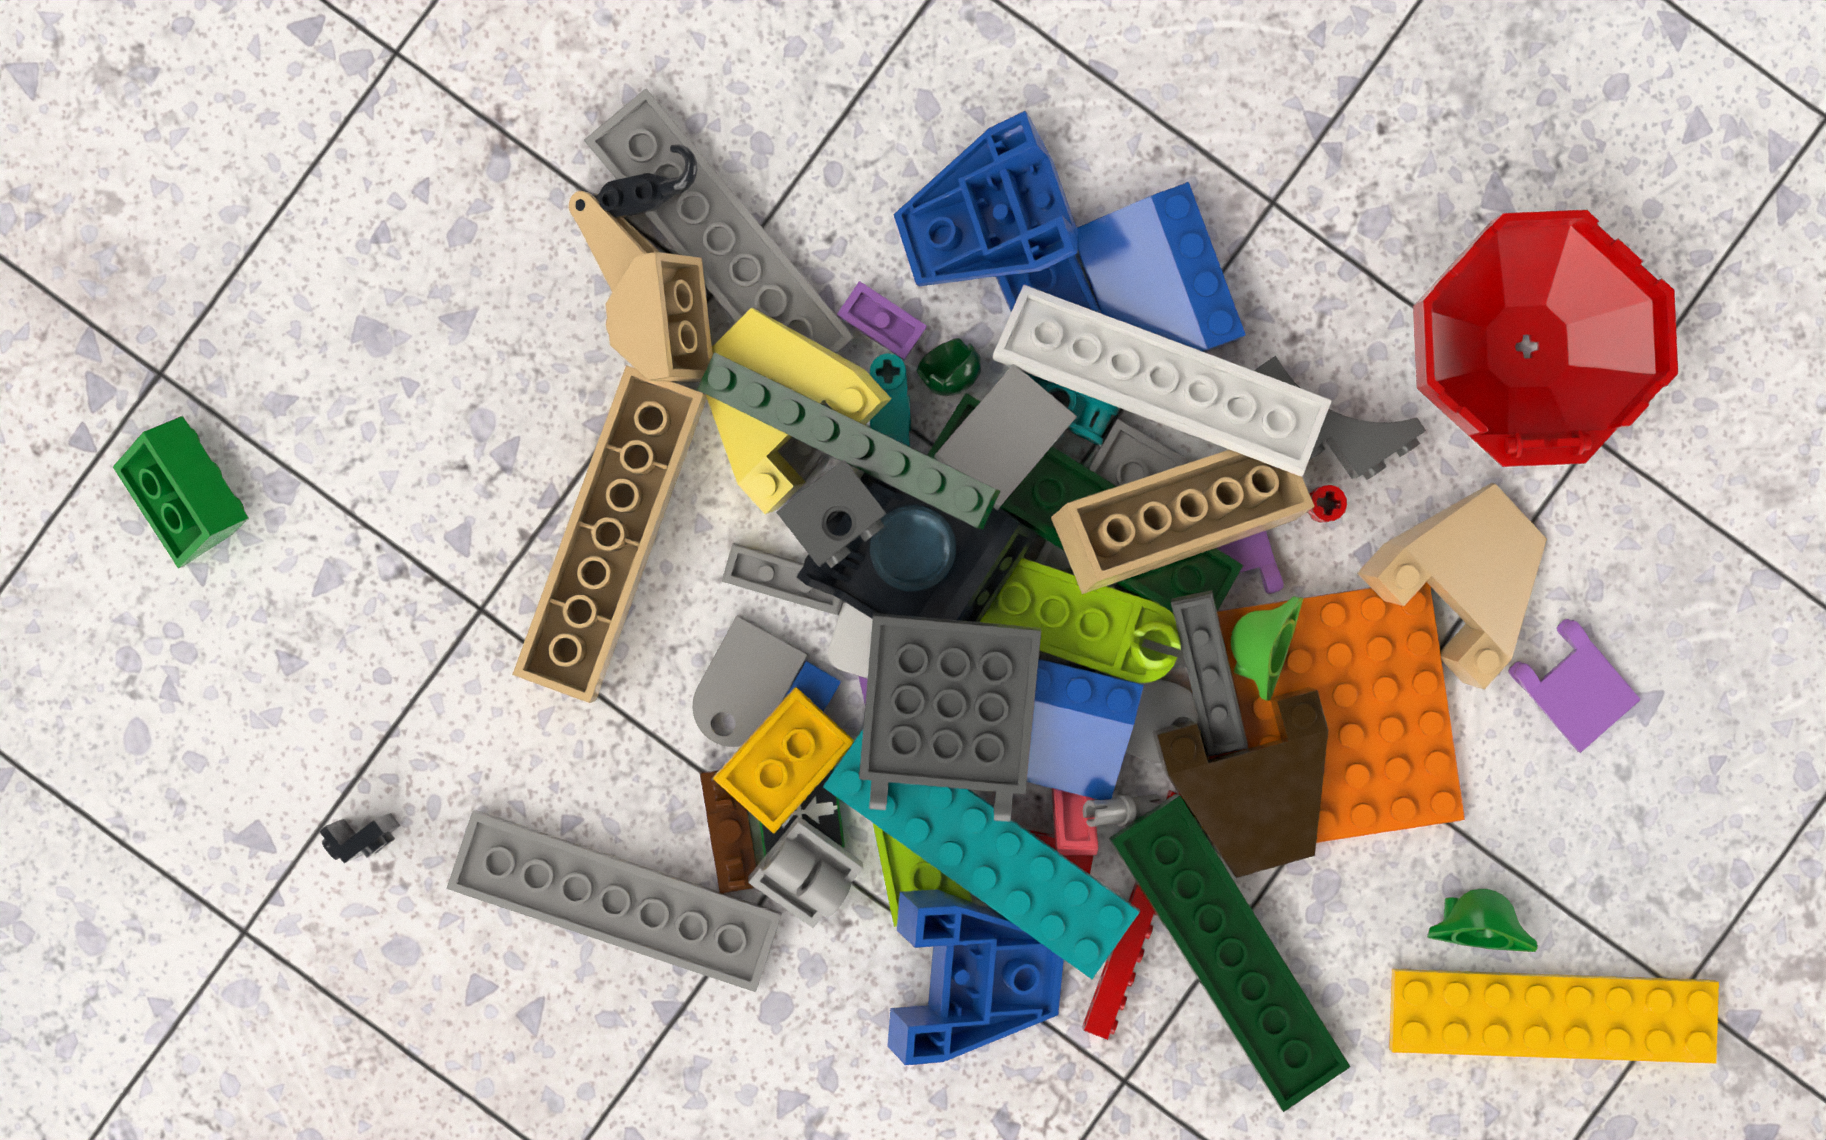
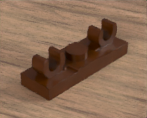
(729, 836)

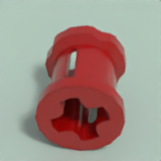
(1334, 495)

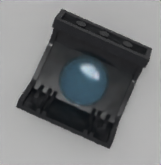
(922, 560)

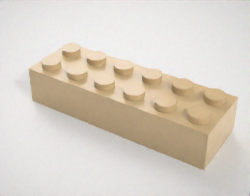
(1175, 516)

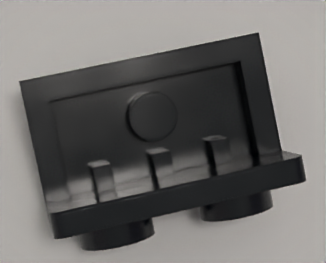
(344, 843)

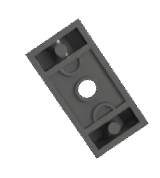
(820, 502)

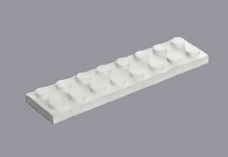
(1162, 380)

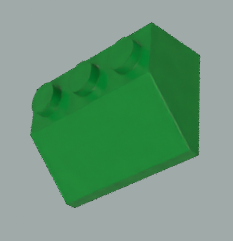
(180, 490)

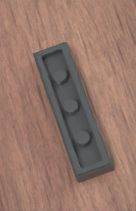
(1209, 673)

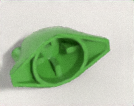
(1262, 644)

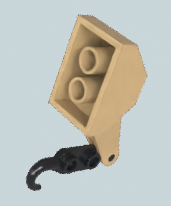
(657, 297)

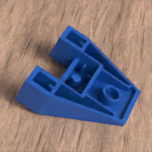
(982, 980)

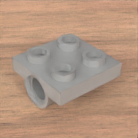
(806, 873)

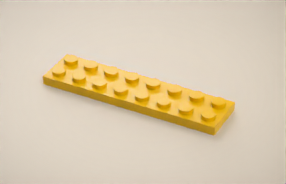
(1554, 1016)

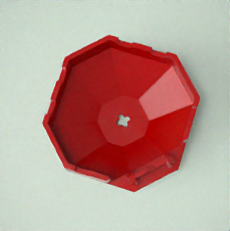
(1597, 327)

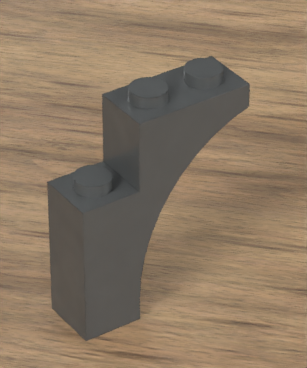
(1356, 442)

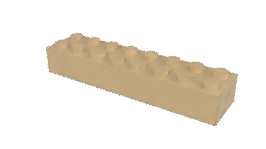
(610, 535)

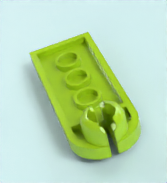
(1091, 628)

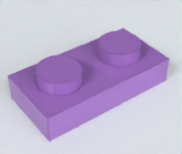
(881, 320)

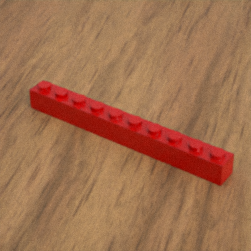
(1119, 968)

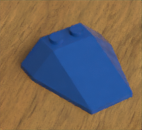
(990, 211)

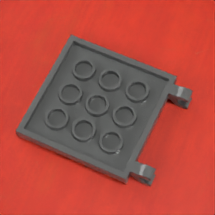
(949, 706)

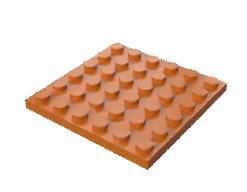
(1382, 704)

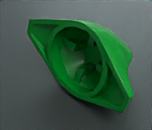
(1482, 921)

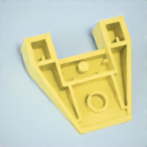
(801, 366)

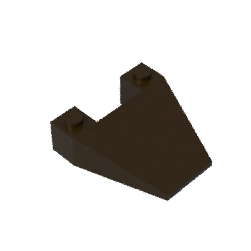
(1261, 800)

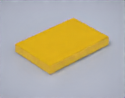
(784, 760)

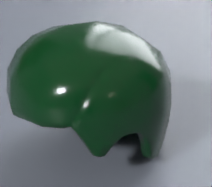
(950, 368)

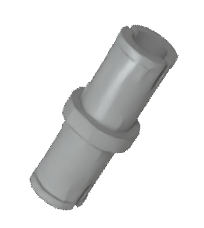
(1118, 811)

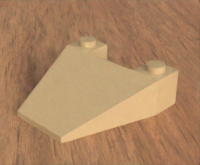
(1481, 563)

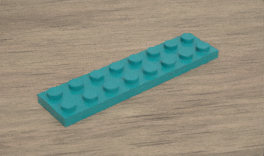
(996, 863)

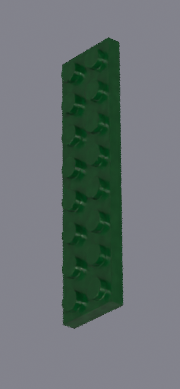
(1062, 480)
(1229, 952)

